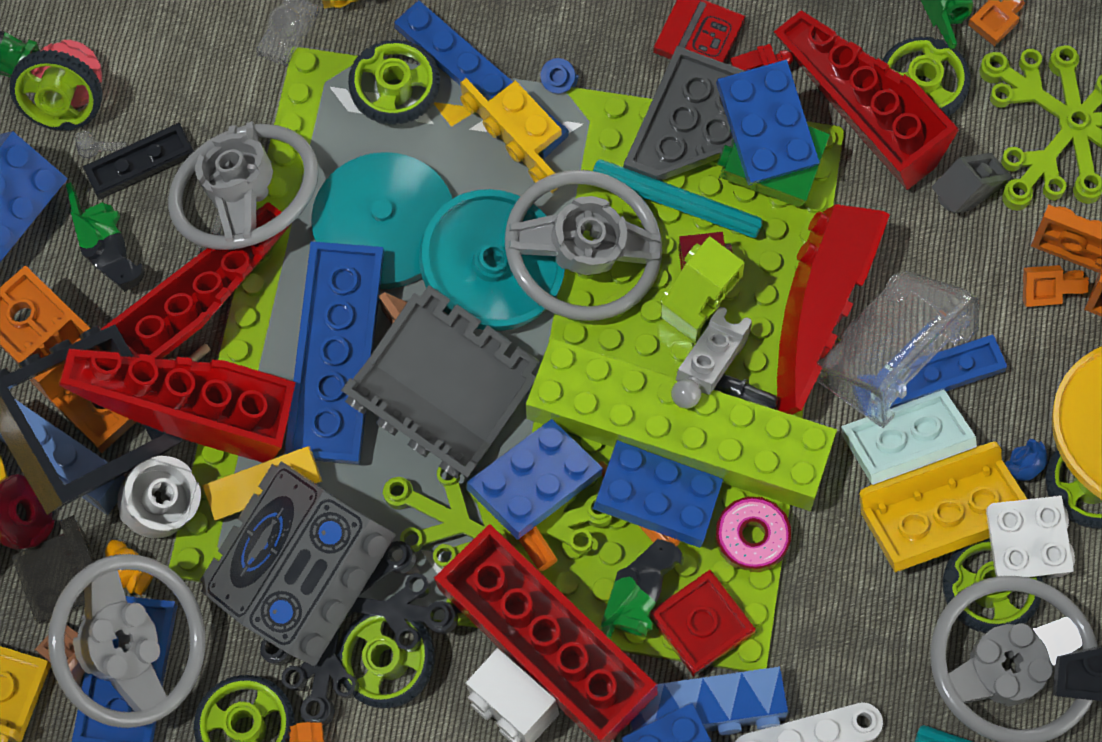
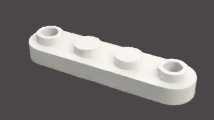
(830, 726)

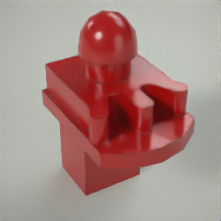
(762, 56)

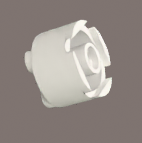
(177, 487)

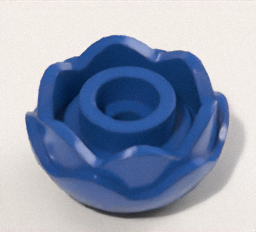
(1027, 460)

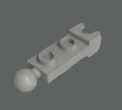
(709, 358)

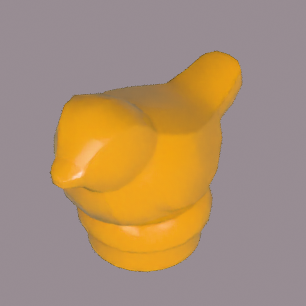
(132, 580)

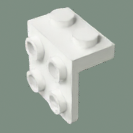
(1030, 538)

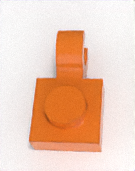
(996, 19)
(1047, 285)

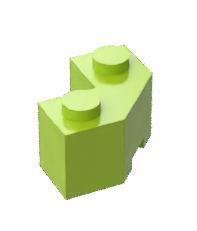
(700, 287)

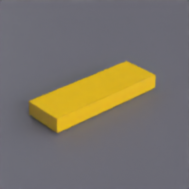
(233, 492)

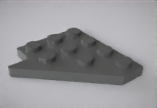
(684, 120)

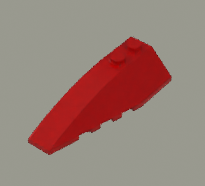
(875, 101)
(829, 266)
(191, 295)
(193, 400)

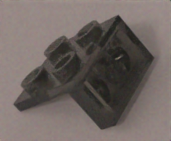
(51, 566)

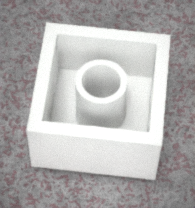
(511, 698)

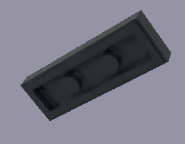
(138, 161)

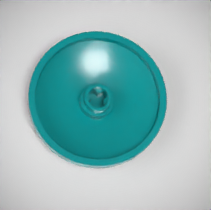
(384, 204)
(469, 264)

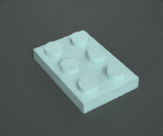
(916, 437)

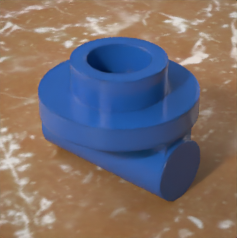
(558, 76)

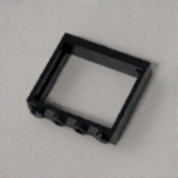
(27, 448)

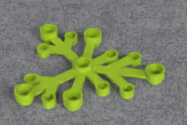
(1044, 161)
(457, 521)

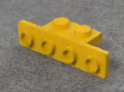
(518, 123)

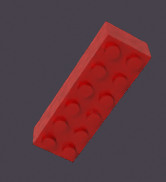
(546, 635)

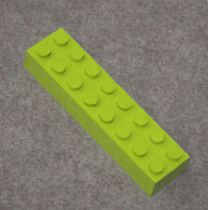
(720, 435)

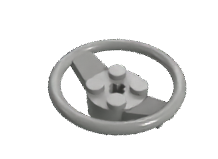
(235, 177)
(563, 238)
(1030, 649)
(129, 664)

